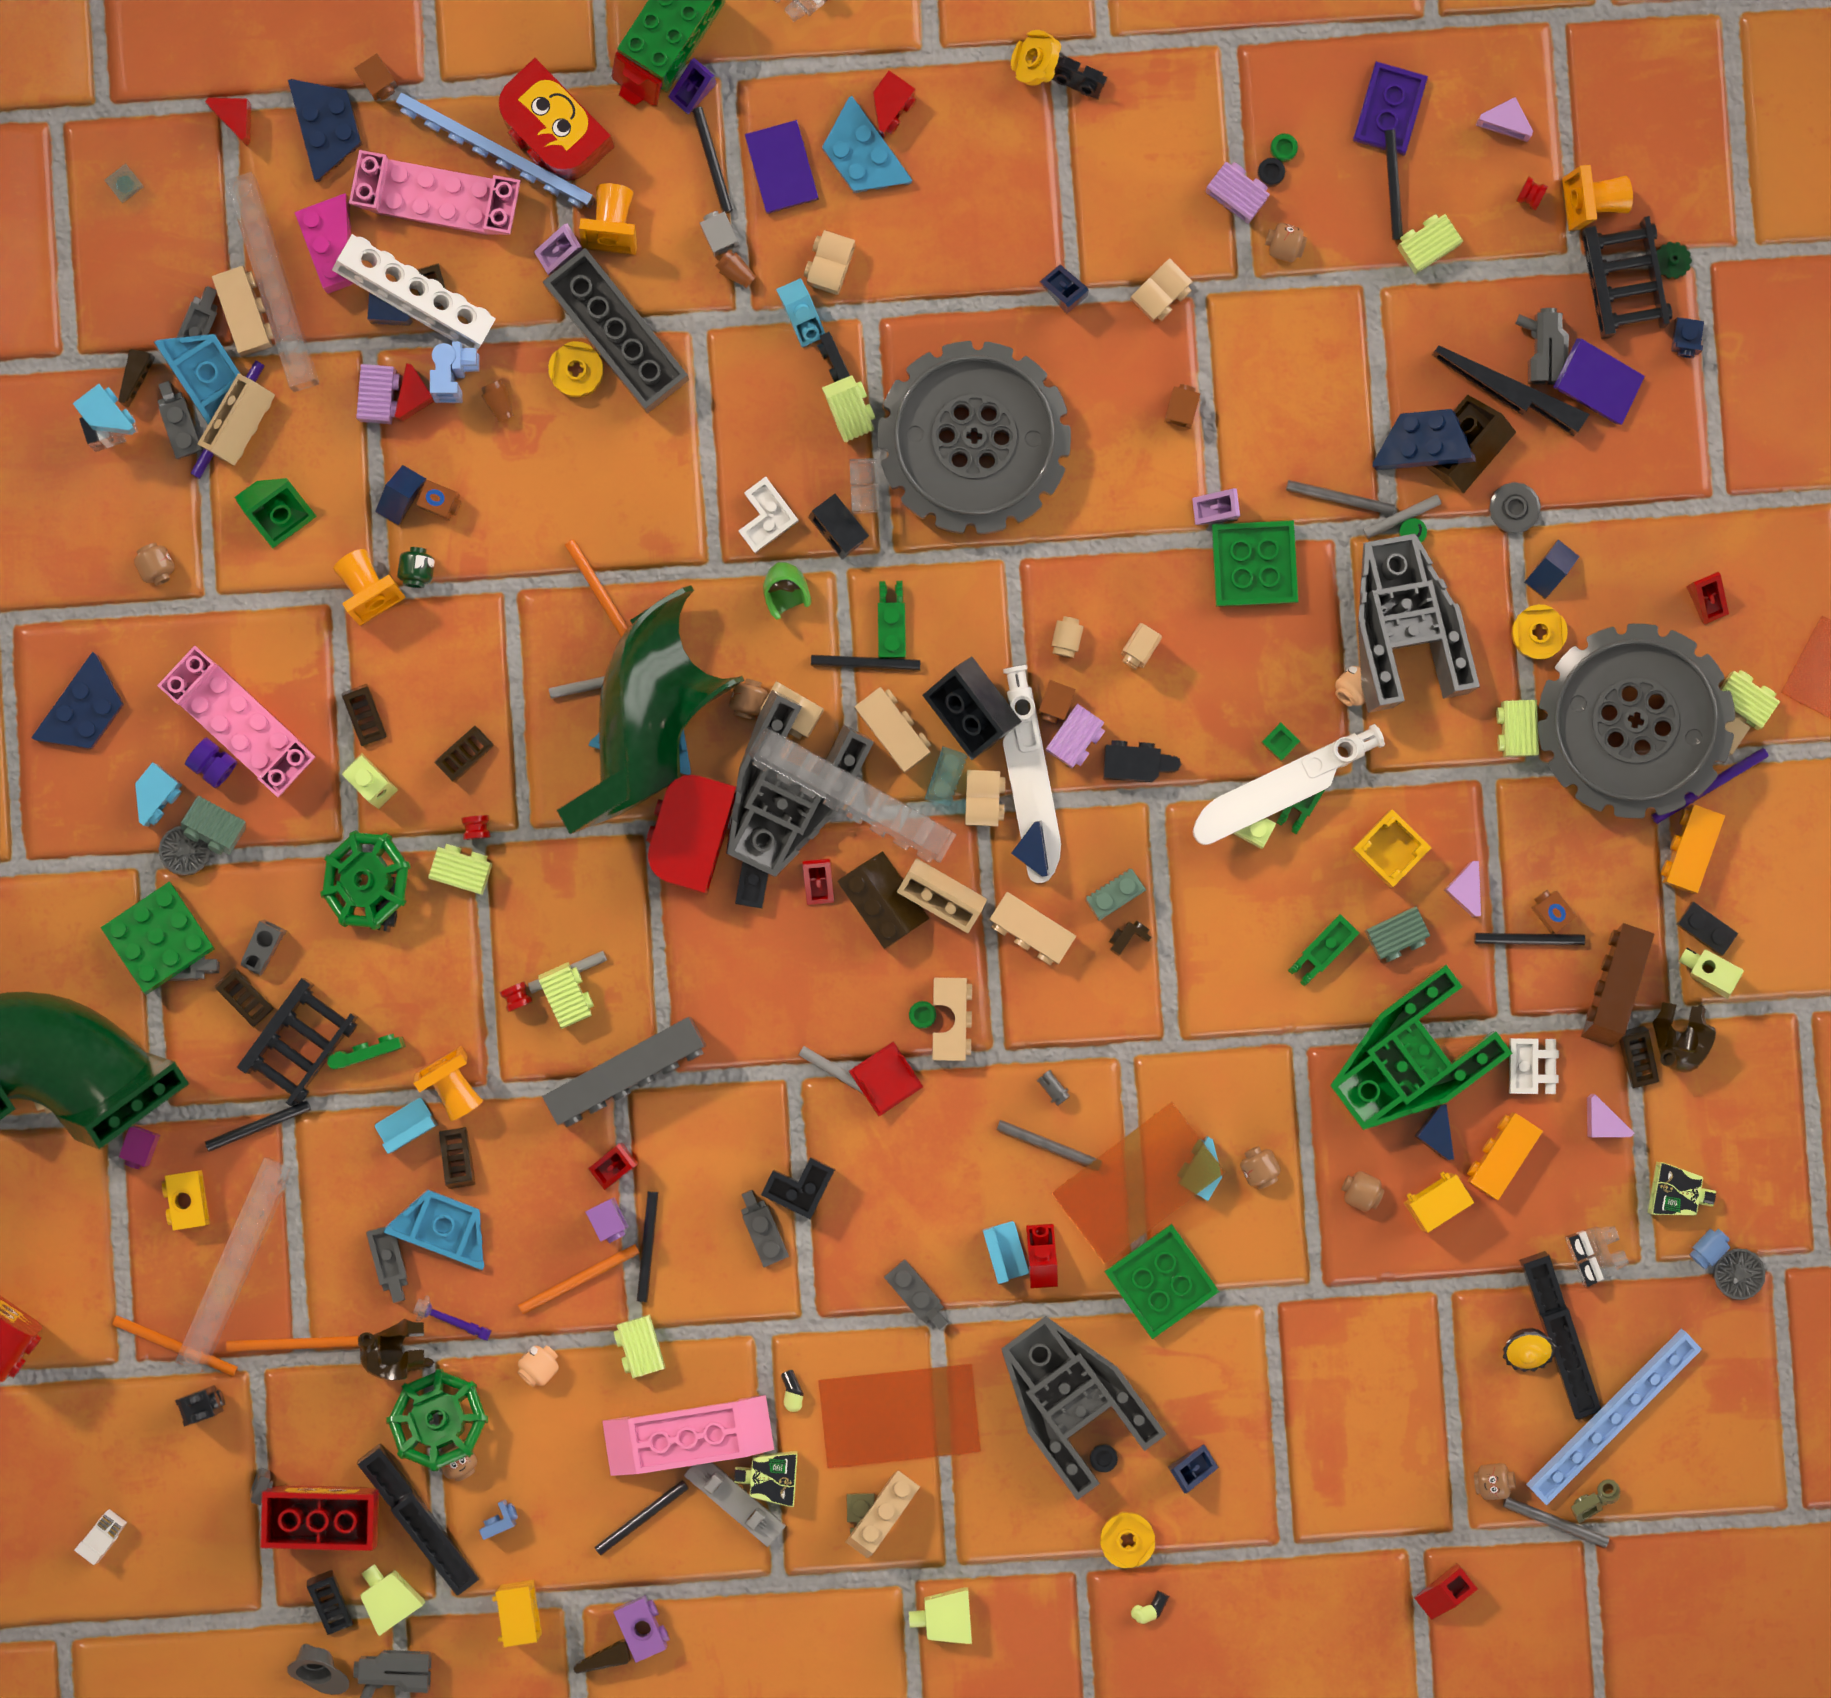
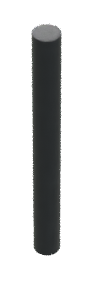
(712, 160)
(1393, 184)
(865, 662)
(1529, 939)
(257, 1126)
(647, 1246)
(641, 1517)

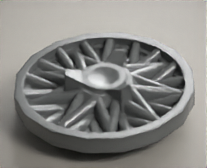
(1514, 507)
(182, 854)
(1739, 1274)

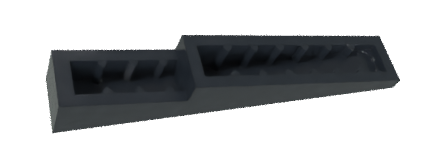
(1514, 393)
(1560, 1328)
(417, 1519)

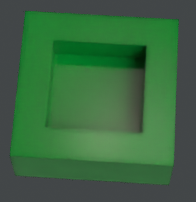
(1280, 741)

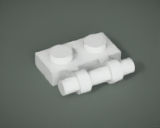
(1524, 1066)

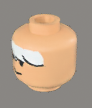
(1349, 687)
(538, 1365)

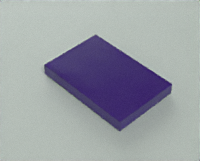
(1388, 105)
(781, 166)
(1599, 381)

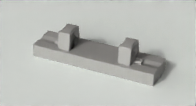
(735, 1501)

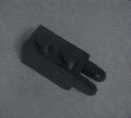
(1136, 763)
(200, 1405)

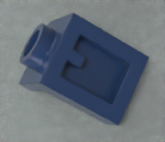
(1687, 337)

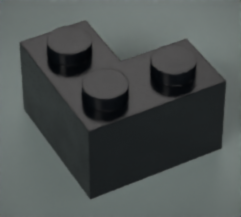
(800, 1195)

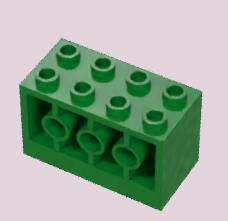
(668, 35)

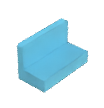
(405, 1125)
(1005, 1251)

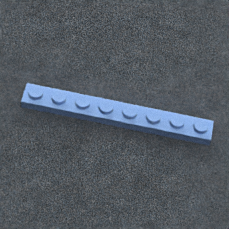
(484, 146)
(1614, 1416)

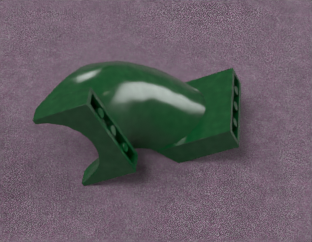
(642, 714)
(78, 1067)

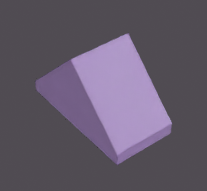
(1508, 120)
(558, 249)
(1216, 507)
(1466, 889)
(1603, 1121)

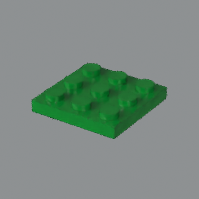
(1254, 563)
(157, 938)
(1161, 1281)

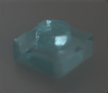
(124, 183)

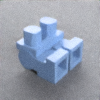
(449, 364)

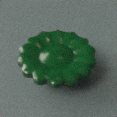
(1673, 260)

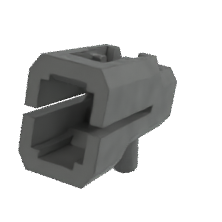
(1550, 345)
(394, 1667)

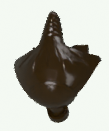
(1683, 1050)
(383, 1354)

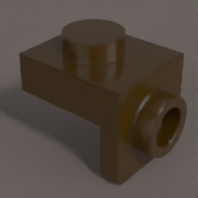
(1122, 937)

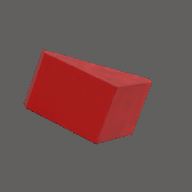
(235, 114)
(413, 394)
(1709, 597)
(818, 881)
(613, 1166)

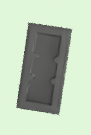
(261, 1483)

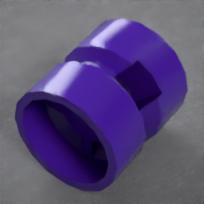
(211, 763)

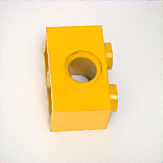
(193, 1185)

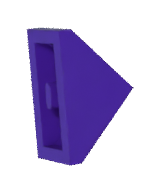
(692, 86)

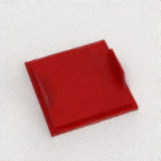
(635, 81)
(885, 1079)

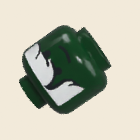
(415, 567)

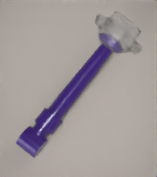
(424, 1309)

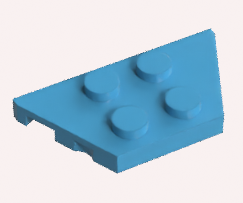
(862, 153)
(201, 369)
(442, 1227)

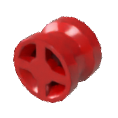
(1532, 193)
(476, 827)
(516, 996)

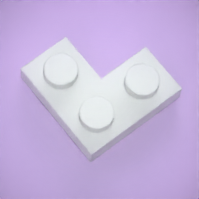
(773, 519)

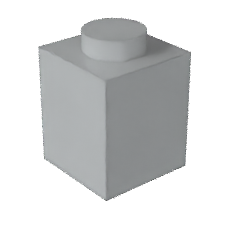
(719, 233)

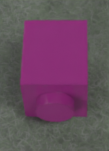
(138, 1147)

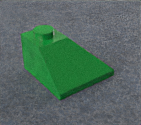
(275, 509)

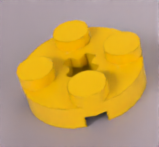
(1047, 52)
(566, 357)
(1527, 643)
(1130, 1555)

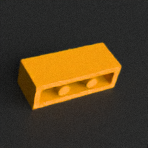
(1692, 848)
(1503, 1155)

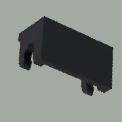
(838, 526)

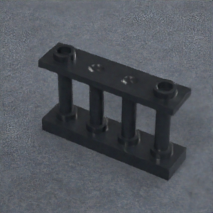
(1604, 294)
(287, 1017)

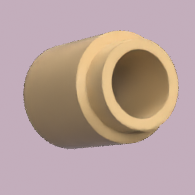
(1067, 637)

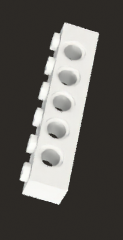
(398, 293)

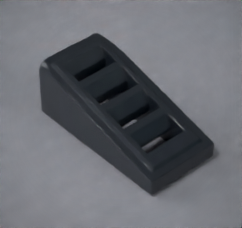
(320, 1581)

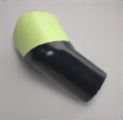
(793, 1393)
(1152, 1611)

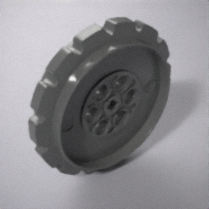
(976, 382)
(1652, 666)

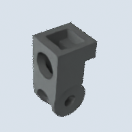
(262, 946)

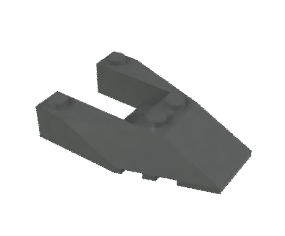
(1405, 607)
(776, 818)
(1065, 1387)

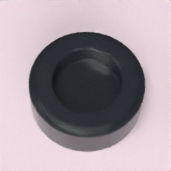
(1271, 172)
(1103, 1458)

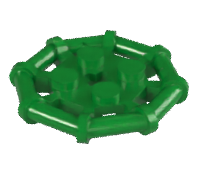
(378, 882)
(451, 1426)

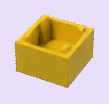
(1391, 848)
(1438, 1202)
(518, 1613)

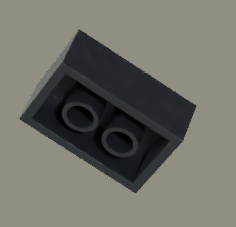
(971, 708)

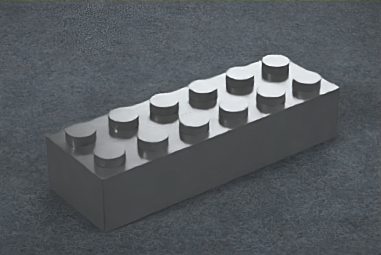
(616, 330)
(624, 1071)

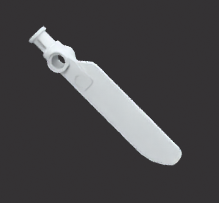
(1029, 773)
(1280, 787)

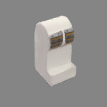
(101, 1537)

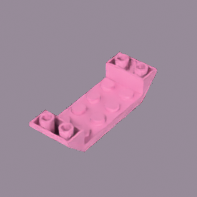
(434, 195)
(237, 720)
(688, 1436)

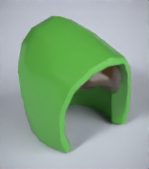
(785, 588)

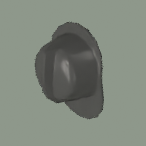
(316, 1669)

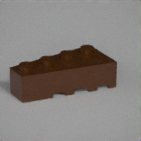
(1618, 985)

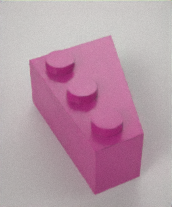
(326, 233)

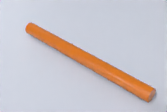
(597, 587)
(579, 1279)
(168, 1343)
(292, 1343)

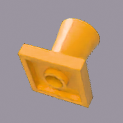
(1587, 197)
(610, 229)
(370, 593)
(450, 1084)

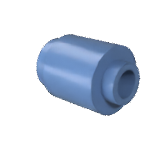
(1710, 1248)

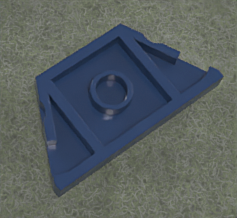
(326, 124)
(1424, 440)
(82, 709)

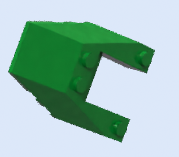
(1400, 1064)

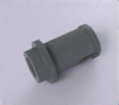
(1053, 1088)

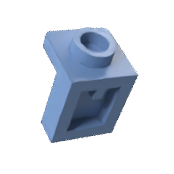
(496, 1525)

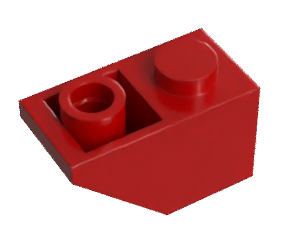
(890, 101)
(1042, 1256)
(1446, 1592)

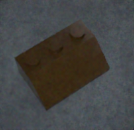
(1486, 436)
(875, 896)

